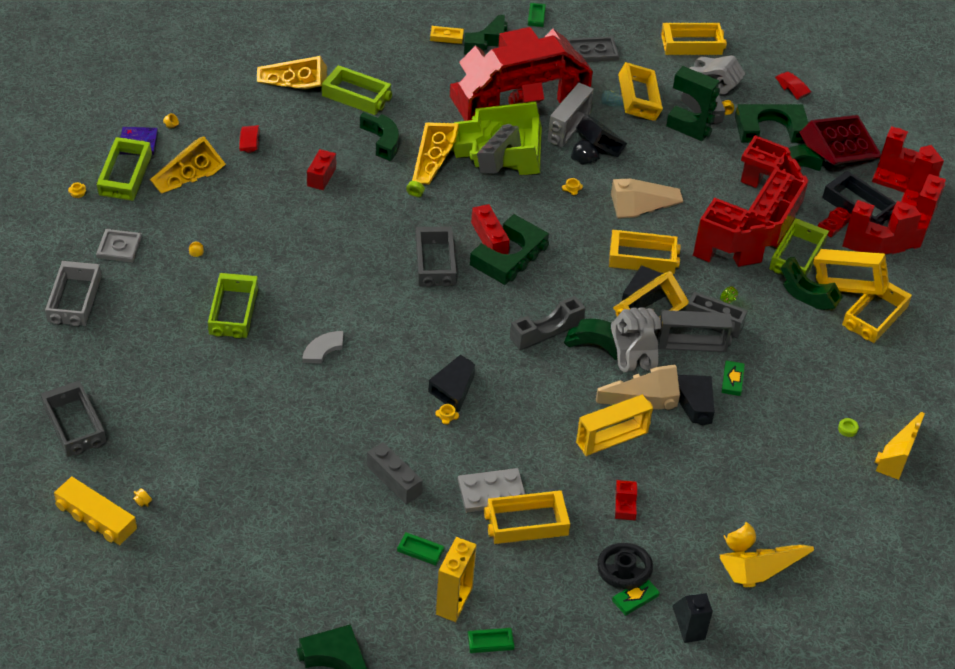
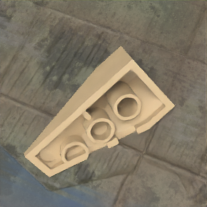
(637, 197)
(658, 387)

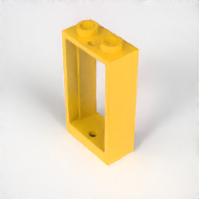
(672, 47)
(633, 105)
(646, 241)
(852, 258)
(670, 288)
(898, 298)
(593, 441)
(527, 502)
(455, 579)

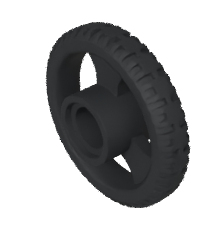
(624, 566)

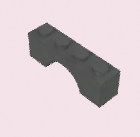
(492, 153)
(565, 316)

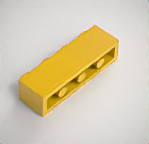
(95, 511)

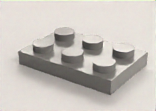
(480, 486)

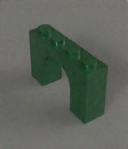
(704, 91)
(750, 115)
(507, 266)

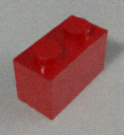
(321, 169)

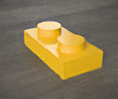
(446, 34)

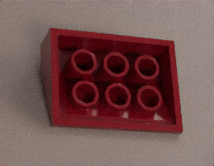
(840, 139)

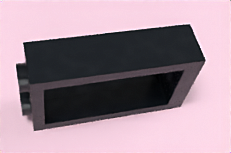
(863, 190)

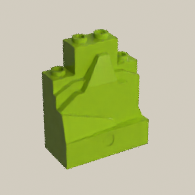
(487, 121)

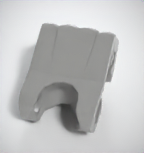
(727, 67)
(636, 338)

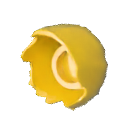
(742, 538)

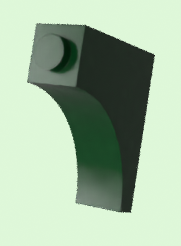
(331, 649)

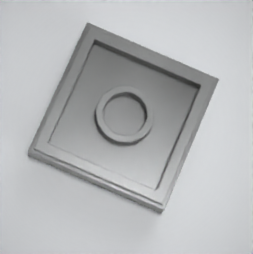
(119, 245)

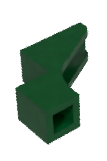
(486, 37)

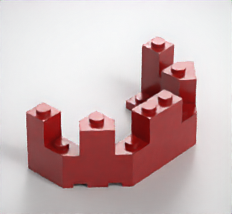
(518, 62)
(907, 172)
(770, 215)

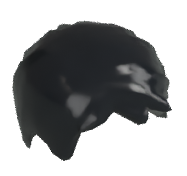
(585, 152)

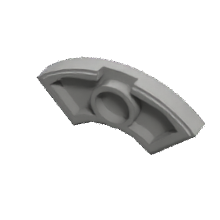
(322, 346)

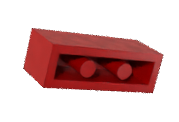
(527, 93)
(490, 229)

